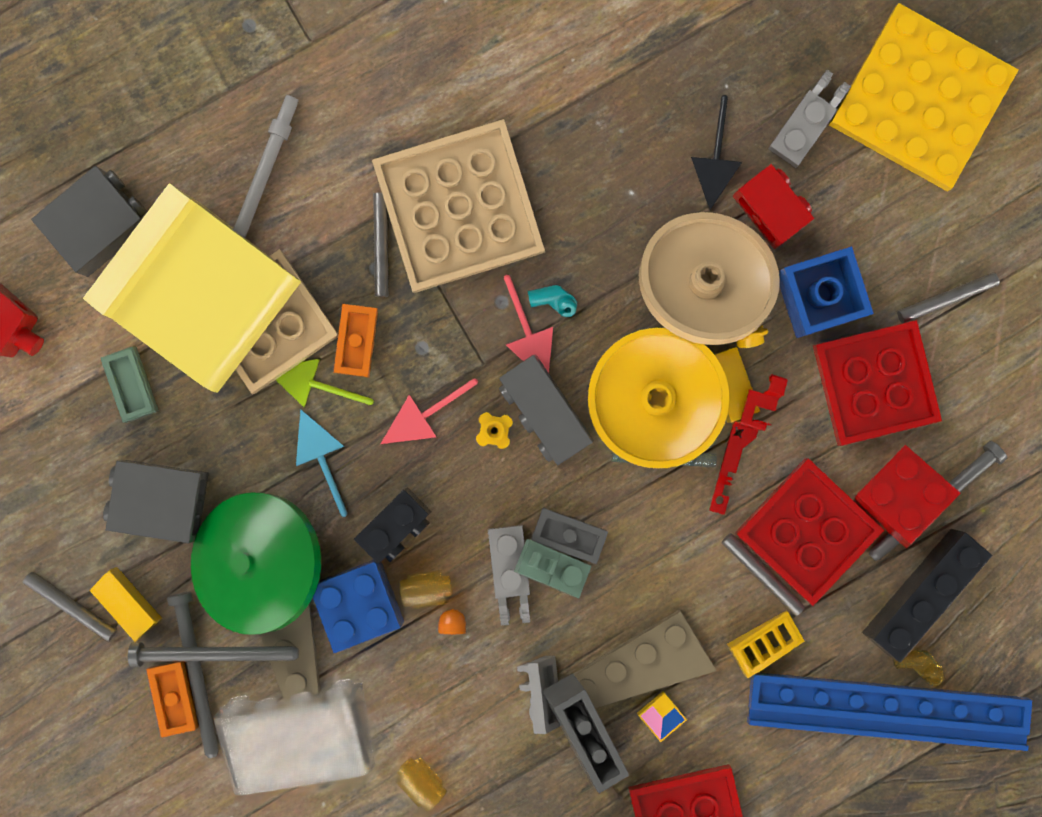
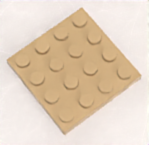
(458, 206)

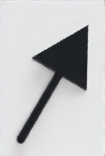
(715, 173)

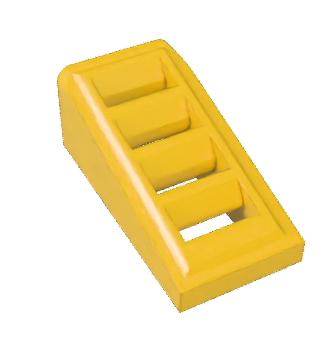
(773, 654)

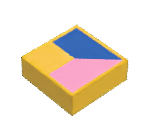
(661, 716)

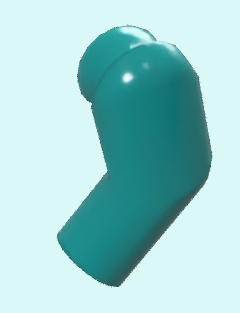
(556, 297)

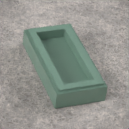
(129, 384)

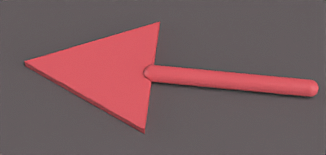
(532, 344)
(412, 424)

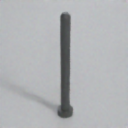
(992, 454)
(139, 654)
(195, 673)

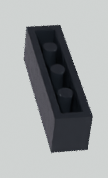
(926, 594)

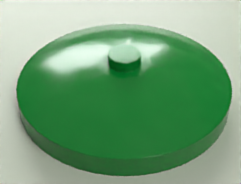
(255, 563)

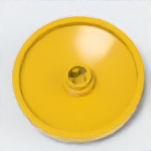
(658, 398)

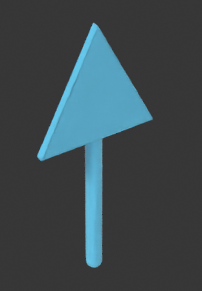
(313, 444)

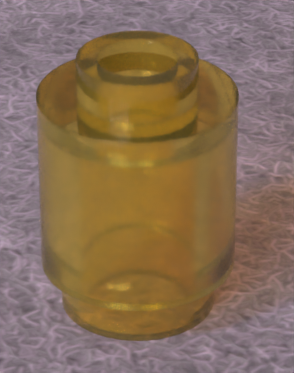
(425, 589)
(420, 783)

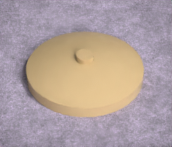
(709, 278)

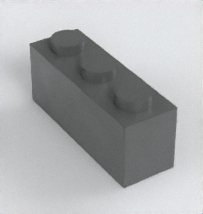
(545, 410)
(585, 733)

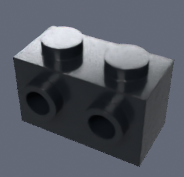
(392, 525)

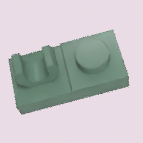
(552, 568)

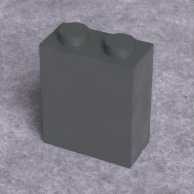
(90, 220)
(155, 501)

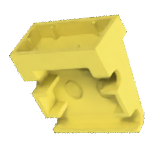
(192, 288)

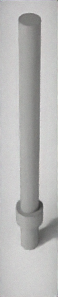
(279, 131)

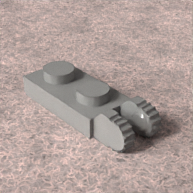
(807, 122)
(505, 550)

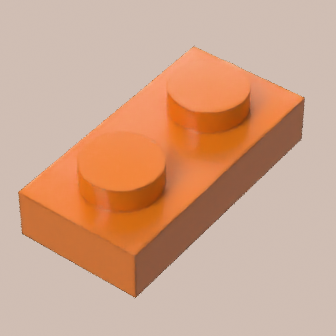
(355, 340)
(172, 698)

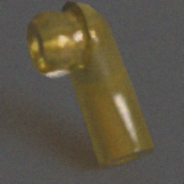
(924, 665)

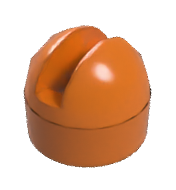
(452, 623)

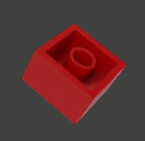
(906, 496)

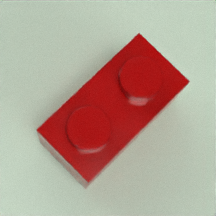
(774, 205)

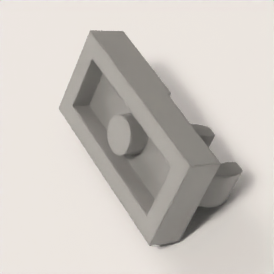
(541, 676)

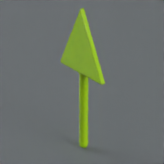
(301, 379)

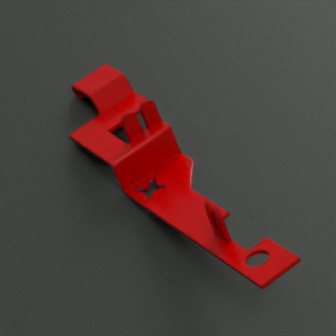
(735, 445)

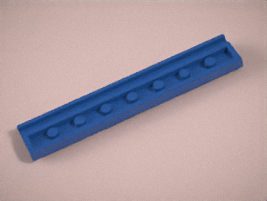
(889, 711)

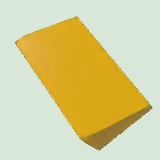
(737, 382)
(125, 603)

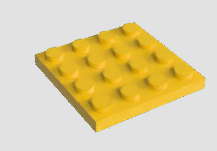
(923, 97)

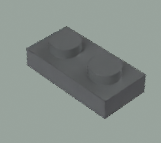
(569, 535)

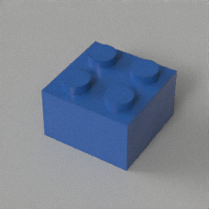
(824, 292)
(357, 605)

